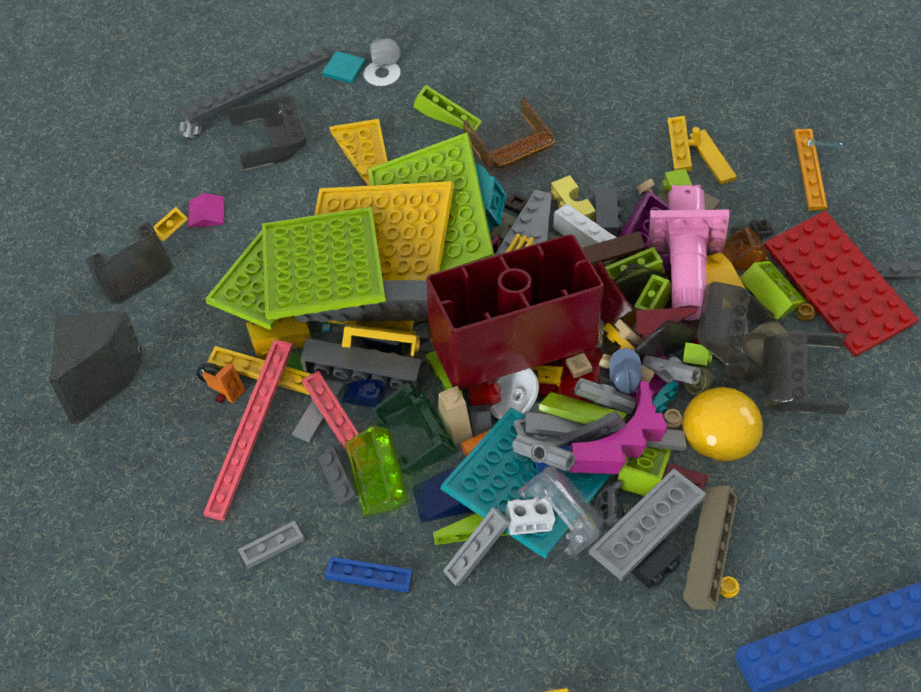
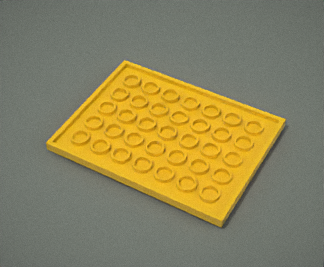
(407, 223)

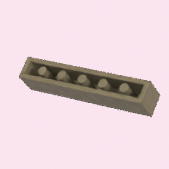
(710, 548)

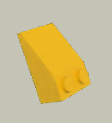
(721, 270)

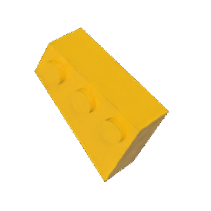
(286, 330)

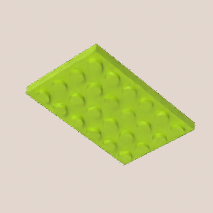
(243, 287)

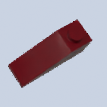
(651, 320)

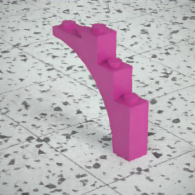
(610, 453)

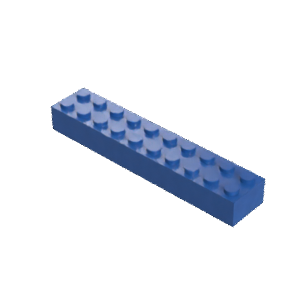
(832, 640)

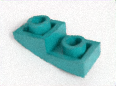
(665, 395)

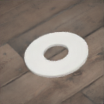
(394, 73)

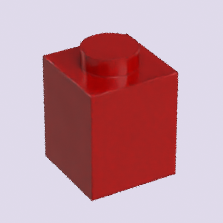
(485, 393)

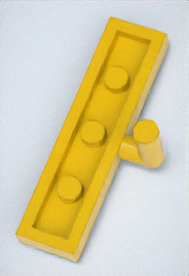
(681, 143)

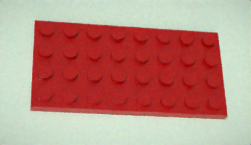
(841, 283)

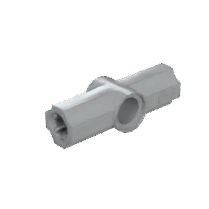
(672, 369)
(604, 396)
(534, 449)

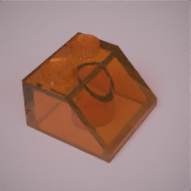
(744, 249)

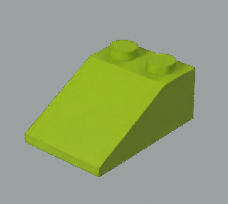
(644, 472)

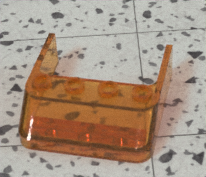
(518, 149)

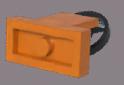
(224, 381)

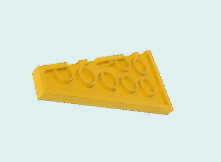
(361, 144)

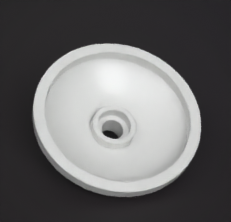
(517, 391)

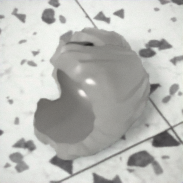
(384, 52)

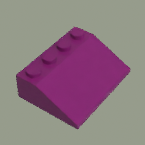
(640, 220)

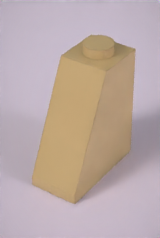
(454, 415)

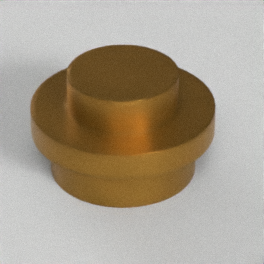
(805, 312)

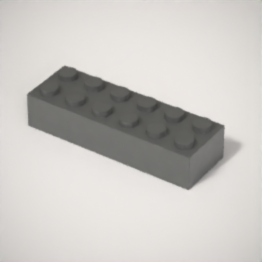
(354, 363)

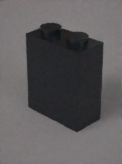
(657, 565)

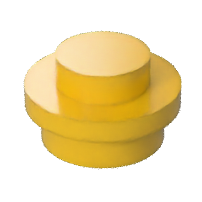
(729, 587)

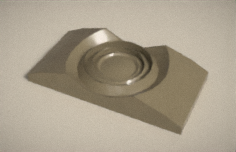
(754, 340)

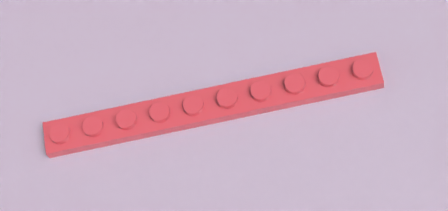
(248, 431)

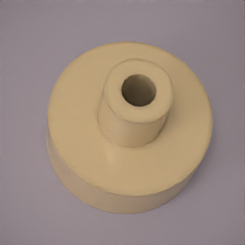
(646, 186)

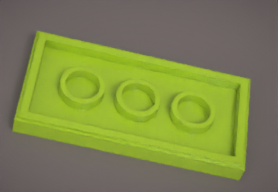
(574, 409)

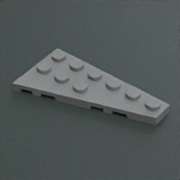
(532, 221)

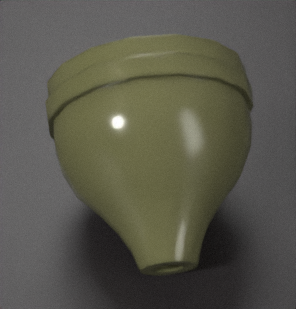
(705, 381)

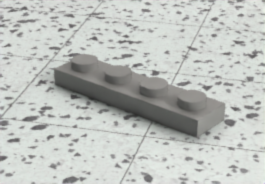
(476, 546)

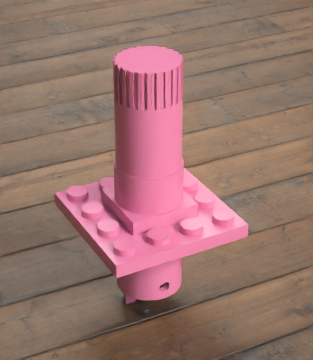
(688, 236)

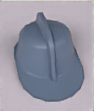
(625, 371)

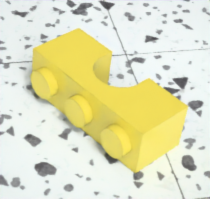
(565, 191)

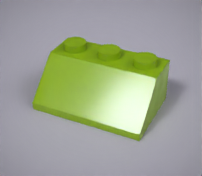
(772, 289)

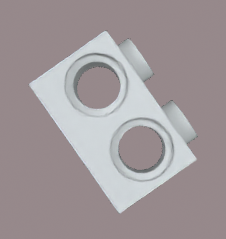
(529, 519)

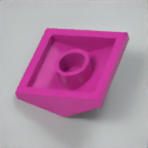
(206, 211)

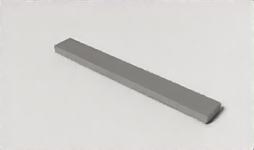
(313, 417)
(559, 426)

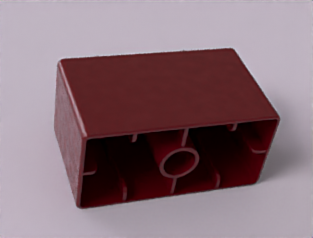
(514, 311)

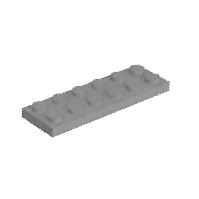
(647, 524)

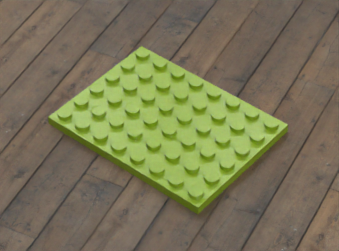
(446, 161)
(321, 263)

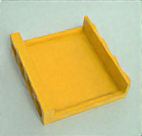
(380, 332)

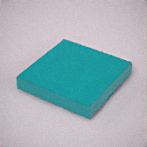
(344, 67)

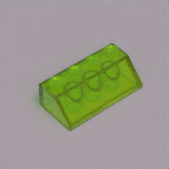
(376, 471)

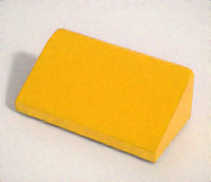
(170, 224)

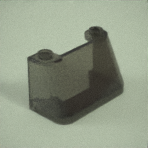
(132, 268)

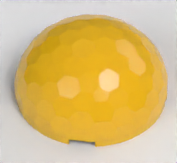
(722, 424)

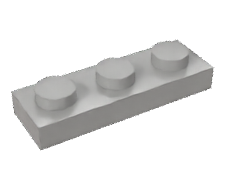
(271, 544)

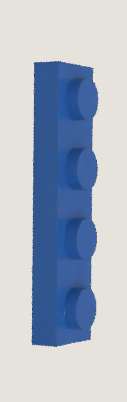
(369, 574)

